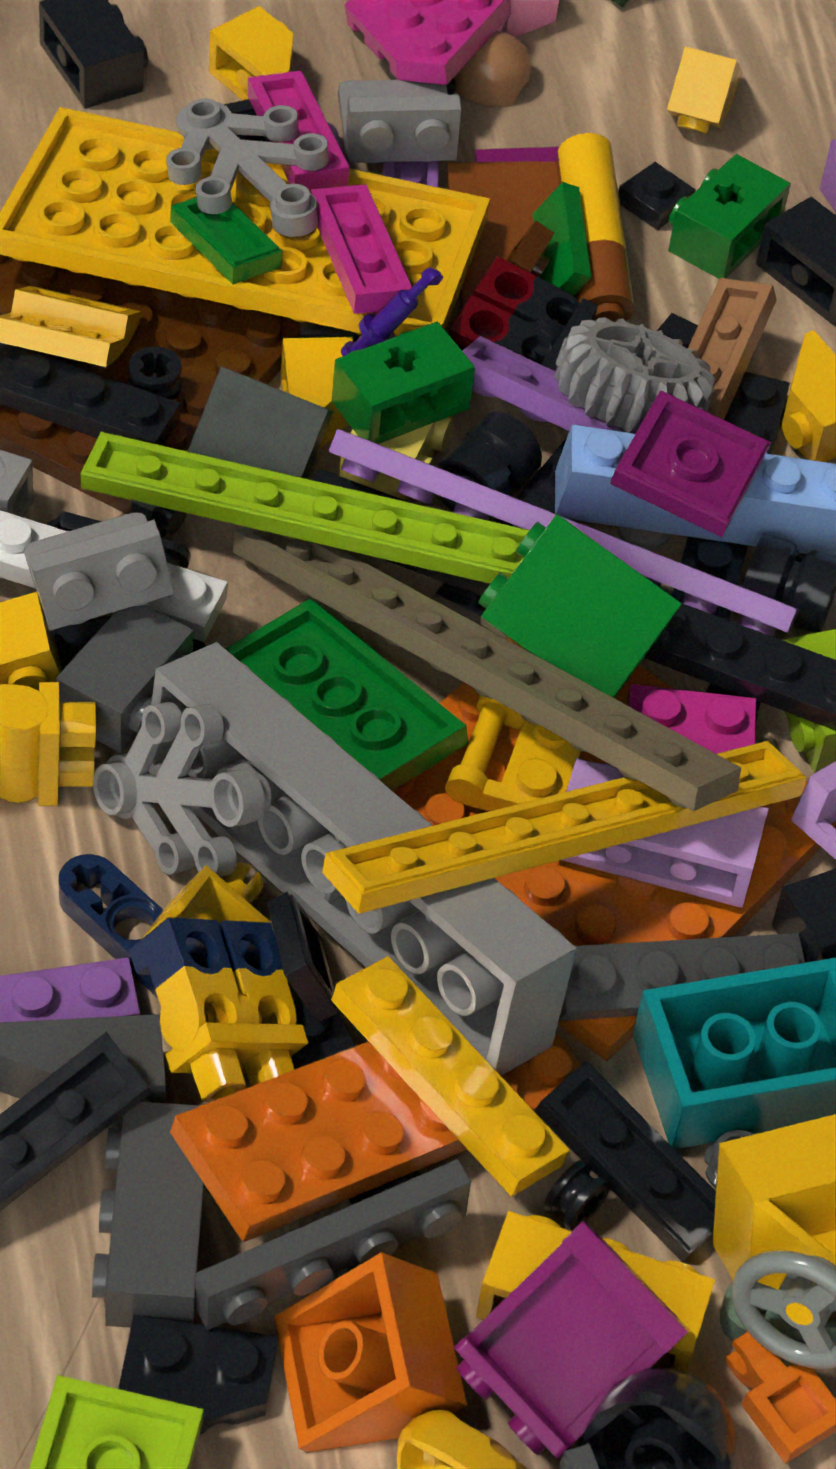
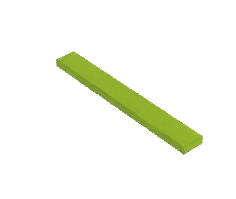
(302, 508)

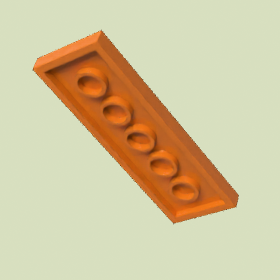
(328, 1134)

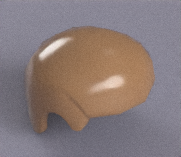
(495, 72)

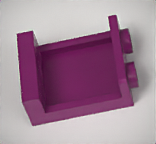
(567, 1340)

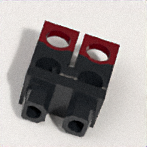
(520, 314)

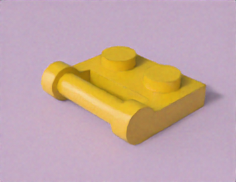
(536, 769)

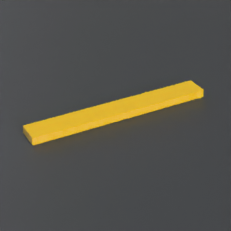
(542, 832)

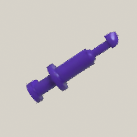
(382, 326)

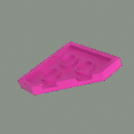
(426, 37)

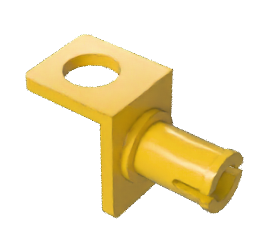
(216, 898)

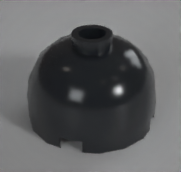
(662, 1423)

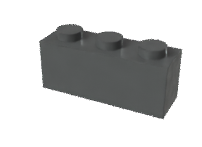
(150, 1220)

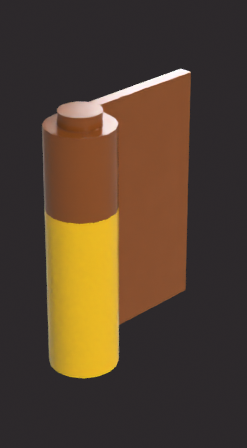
(522, 187)

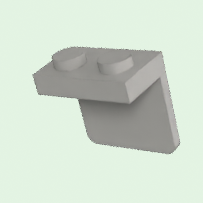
(398, 121)
(98, 569)

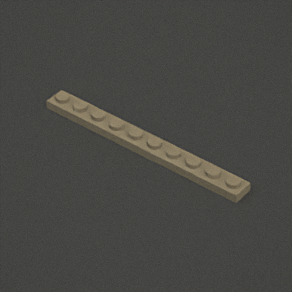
(496, 668)

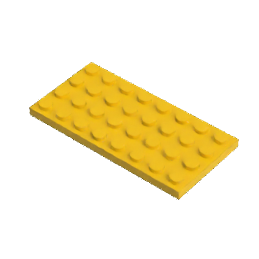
(103, 203)

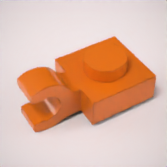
(785, 1402)

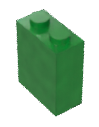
(578, 606)

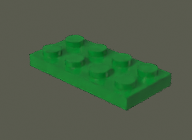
(351, 693)

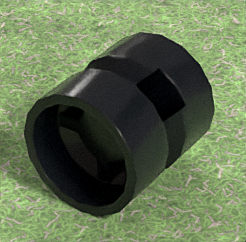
(495, 454)
(794, 579)

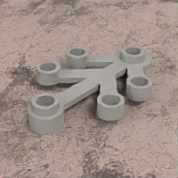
(212, 125)
(128, 789)

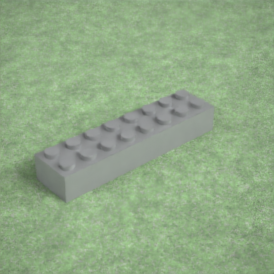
(467, 948)

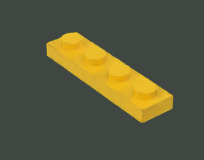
(450, 1076)

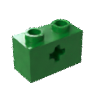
(726, 216)
(402, 383)

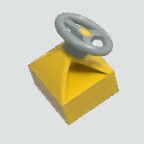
(781, 1235)

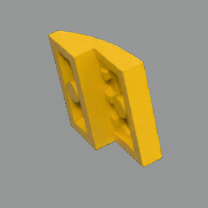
(68, 326)

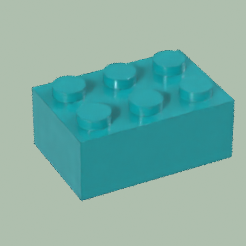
(740, 1051)

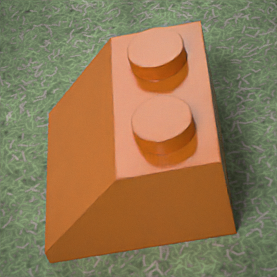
(368, 1355)

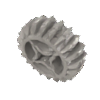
(622, 367)

